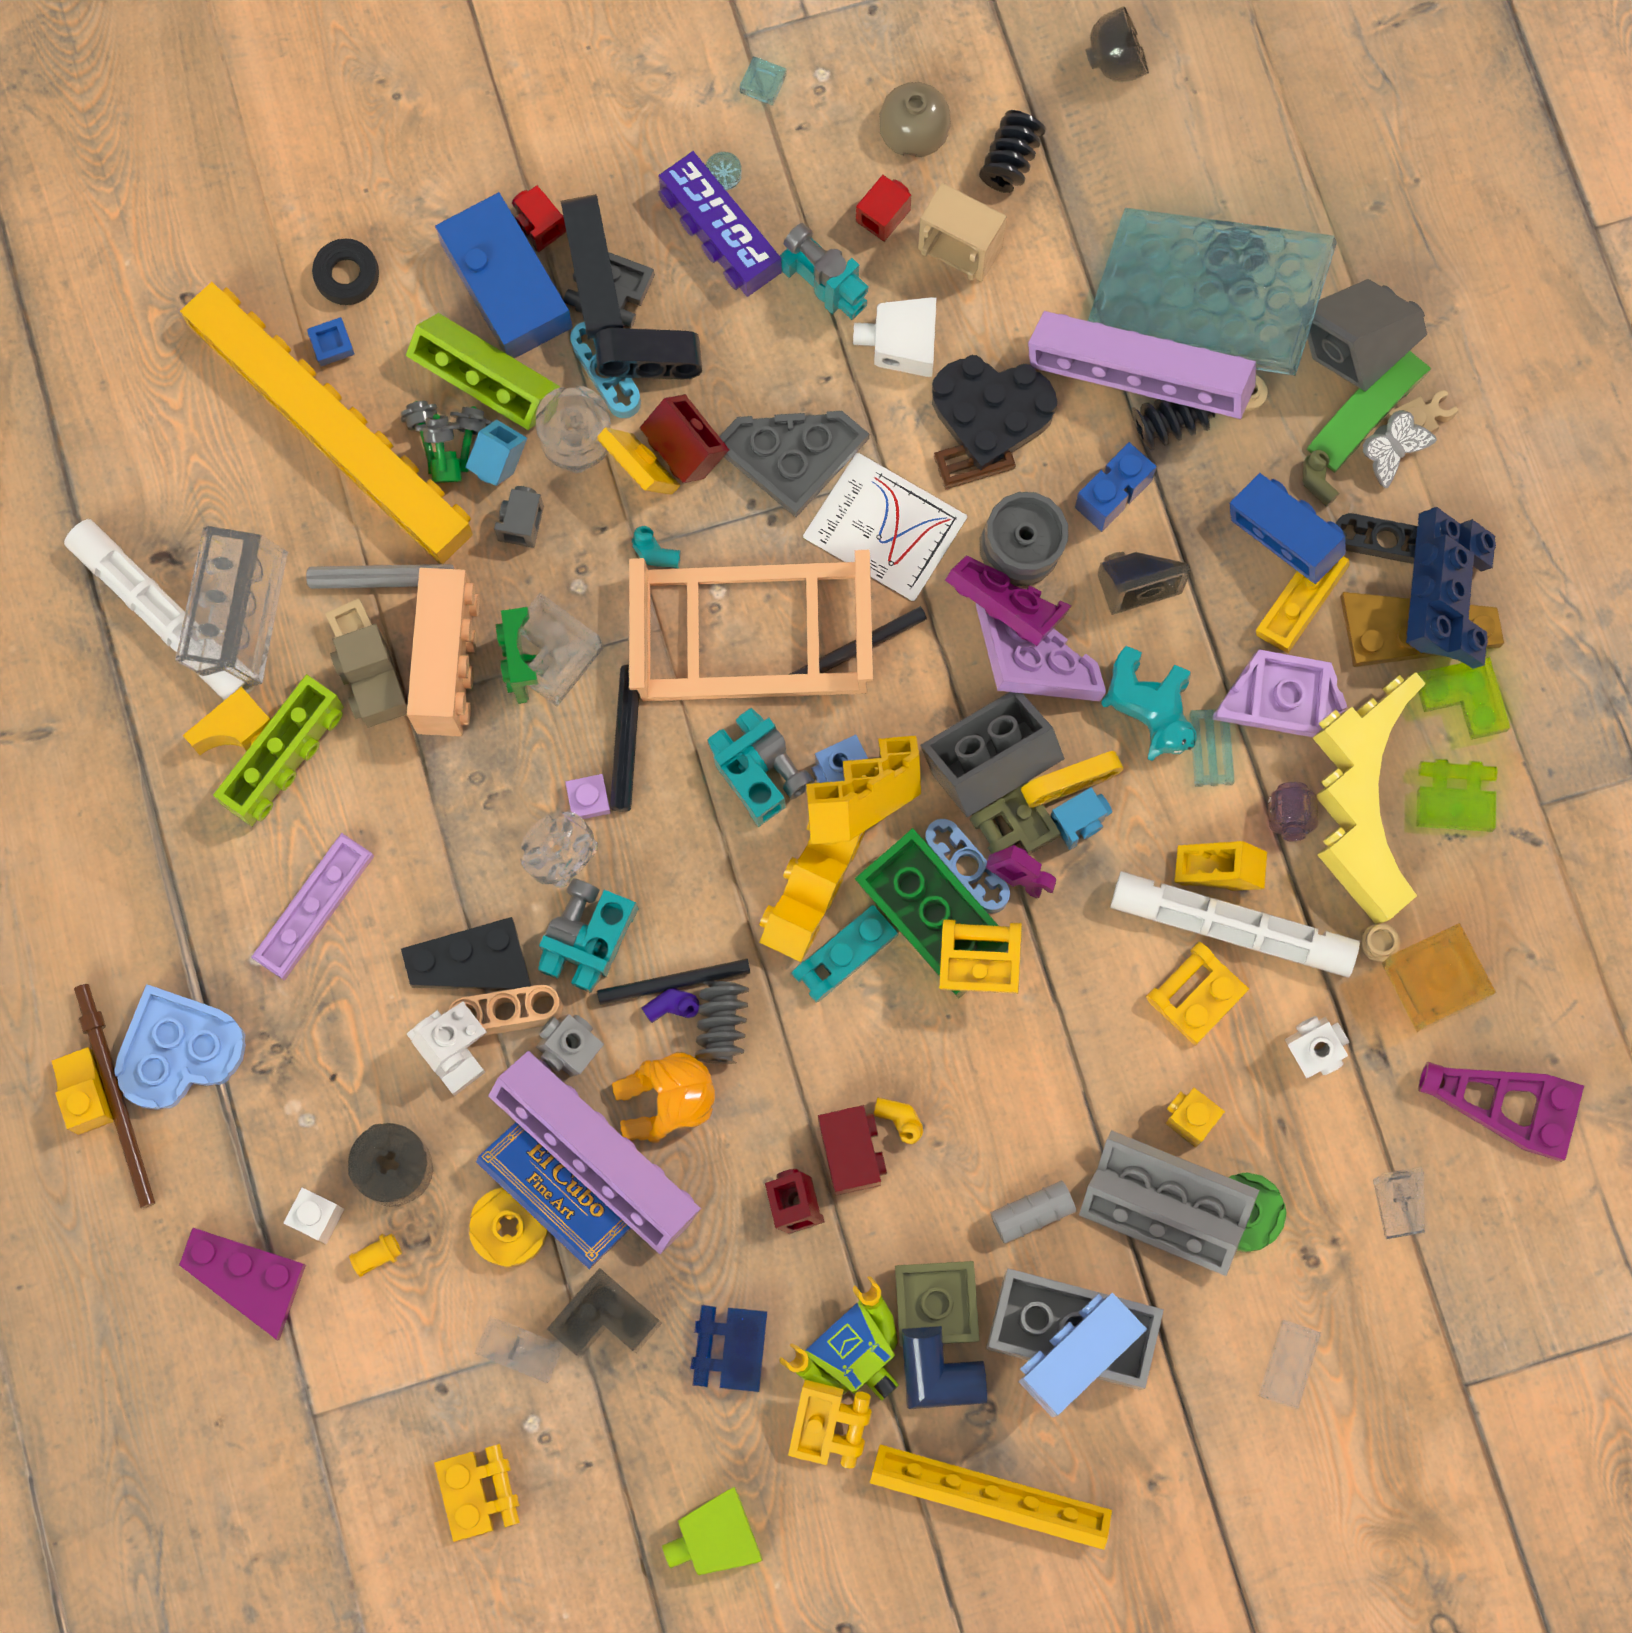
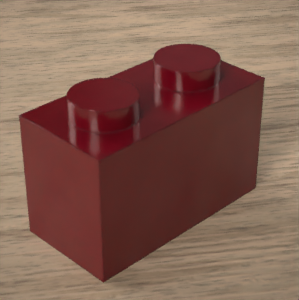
(684, 438)
(850, 1149)

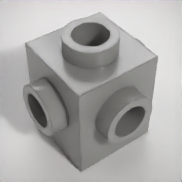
(581, 1044)

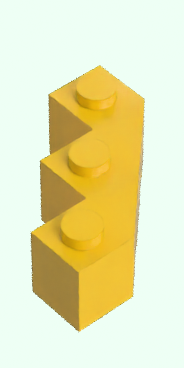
(867, 794)
(807, 896)

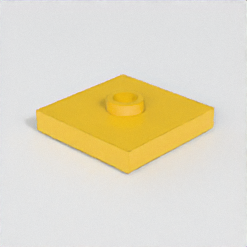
(638, 461)

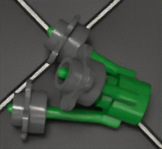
(436, 429)

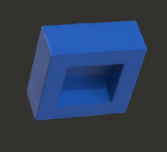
(330, 341)

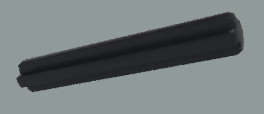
(624, 744)

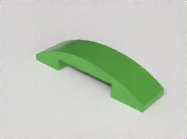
(1367, 409)

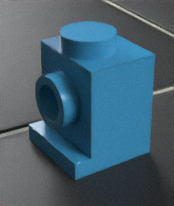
(1081, 816)

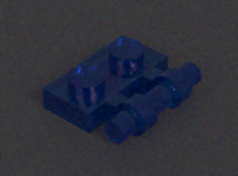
(741, 1353)

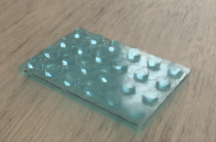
(1215, 285)

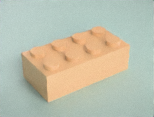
(441, 652)

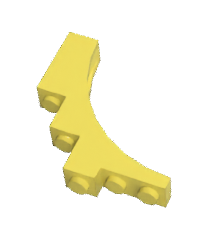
(1359, 848)

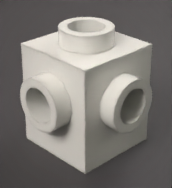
(1316, 1060)

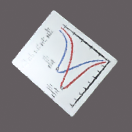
(890, 518)

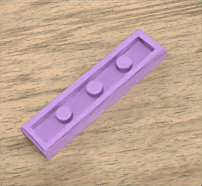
(312, 906)

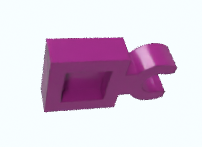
(1019, 868)

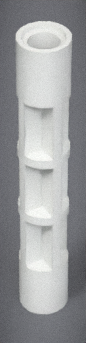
(139, 593)
(1235, 924)

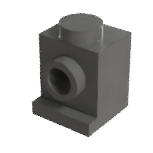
(520, 517)

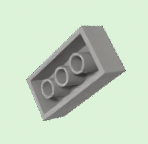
(1037, 1308)

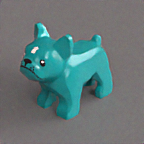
(1152, 703)

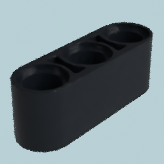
(648, 353)

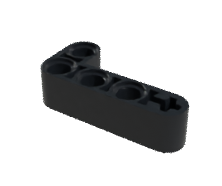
(591, 264)

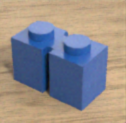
(1105, 494)

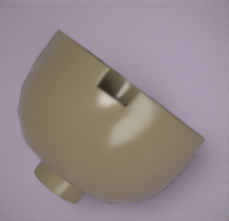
(914, 119)

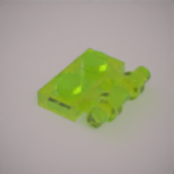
(1452, 807)

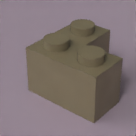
(367, 665)

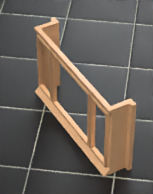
(747, 686)

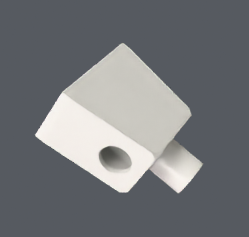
(901, 335)

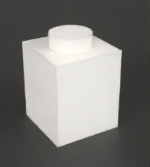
(314, 1215)

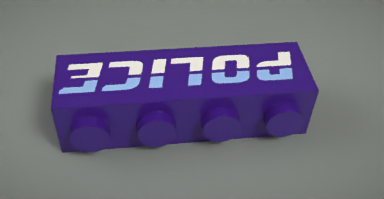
(719, 224)

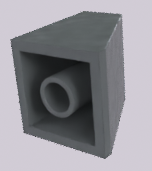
(1364, 332)

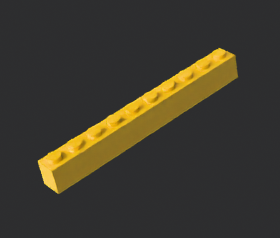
(327, 423)

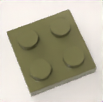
(938, 1297)

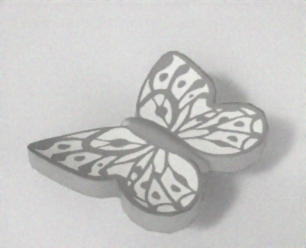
(1392, 442)

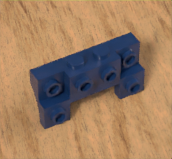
(1443, 585)

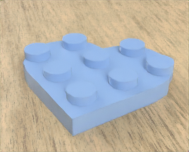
(175, 1046)

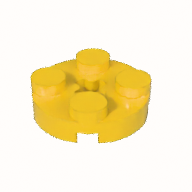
(486, 1224)

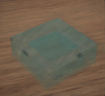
(763, 80)

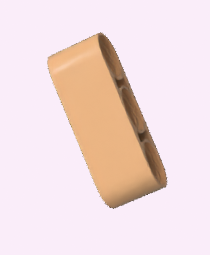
(524, 1014)

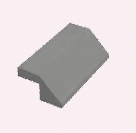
(1169, 1203)

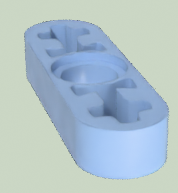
(969, 849)

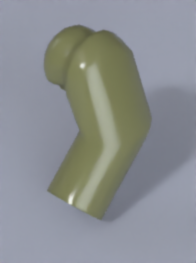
(1315, 477)

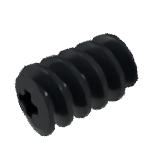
(1011, 151)
(1168, 418)

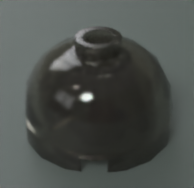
(1116, 47)

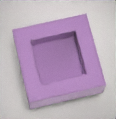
(588, 796)

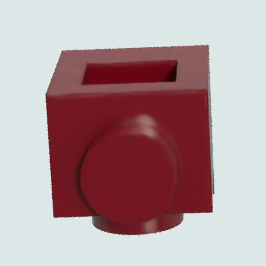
(781, 1195)

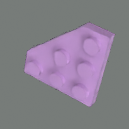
(1039, 669)

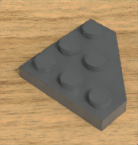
(793, 453)

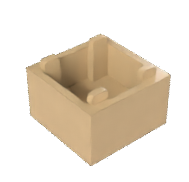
(961, 232)

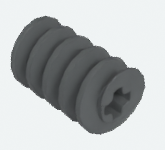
(720, 1022)

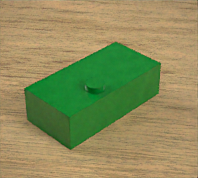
(920, 893)

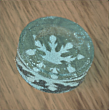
(725, 168)

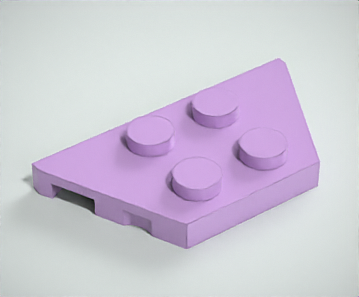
(1282, 694)

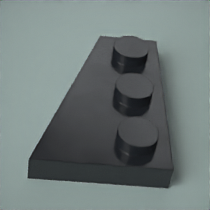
(473, 958)

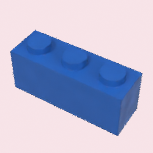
(1288, 527)

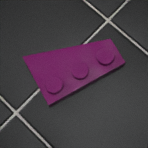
(1016, 607)
(245, 1277)

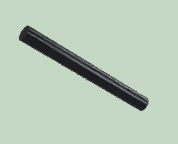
(878, 636)
(673, 981)

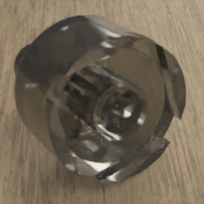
(380, 1144)

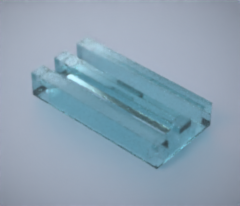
(1213, 777)

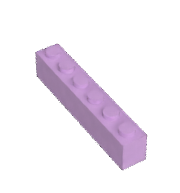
(1142, 364)
(594, 1152)

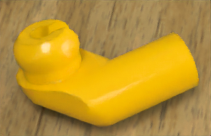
(904, 1119)

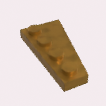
(1380, 624)

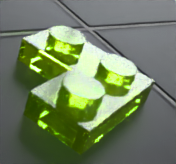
(1473, 689)

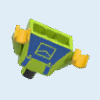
(853, 1348)

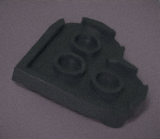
(992, 409)

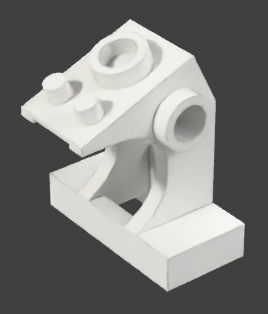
(444, 1045)

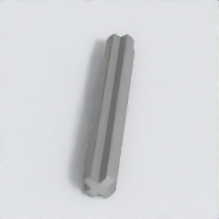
(367, 576)

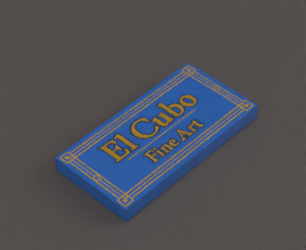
(553, 1195)

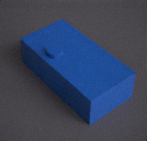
(504, 276)

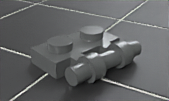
(630, 282)

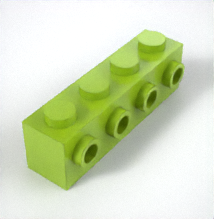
(479, 369)
(279, 751)

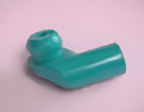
(650, 550)

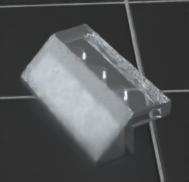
(232, 604)

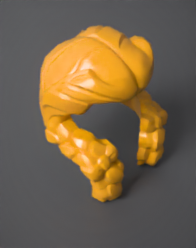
(682, 1099)

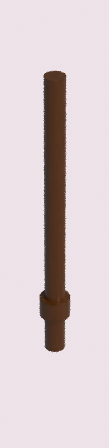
(93, 1025)

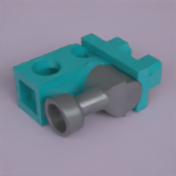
(825, 271)
(748, 760)
(587, 946)

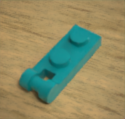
(846, 952)

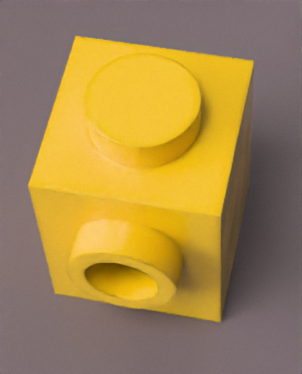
(1193, 1116)

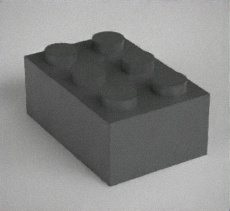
(992, 752)

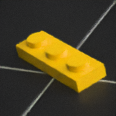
(1298, 607)

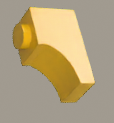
(232, 722)
(1221, 865)
(81, 1092)

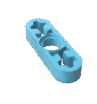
(609, 396)

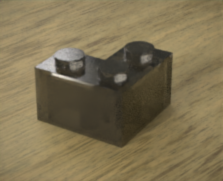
(602, 1306)

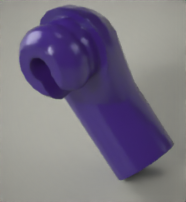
(673, 1002)

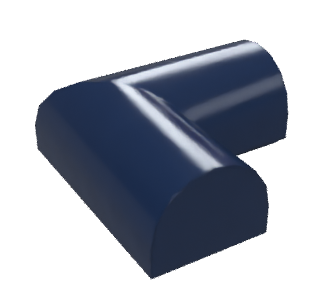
(932, 1382)

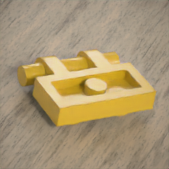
(816, 1423)
(465, 1497)

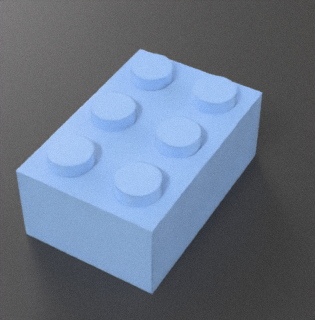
(1080, 1353)

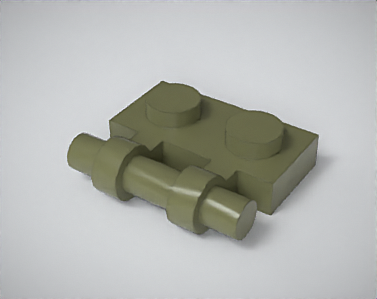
(1029, 826)

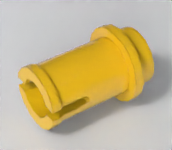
(376, 1254)

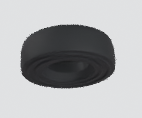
(345, 250)

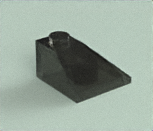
(1140, 579)

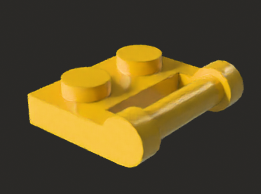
(980, 969)
(1206, 1003)

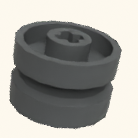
(1024, 537)

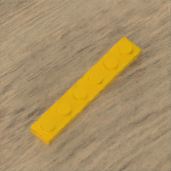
(991, 1496)

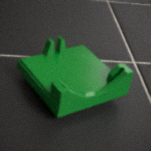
(514, 668)

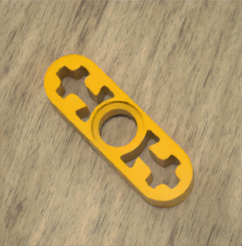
(1072, 779)

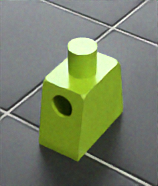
(715, 1537)

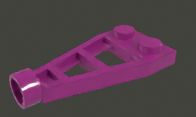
(1551, 1119)

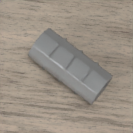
(1033, 1212)

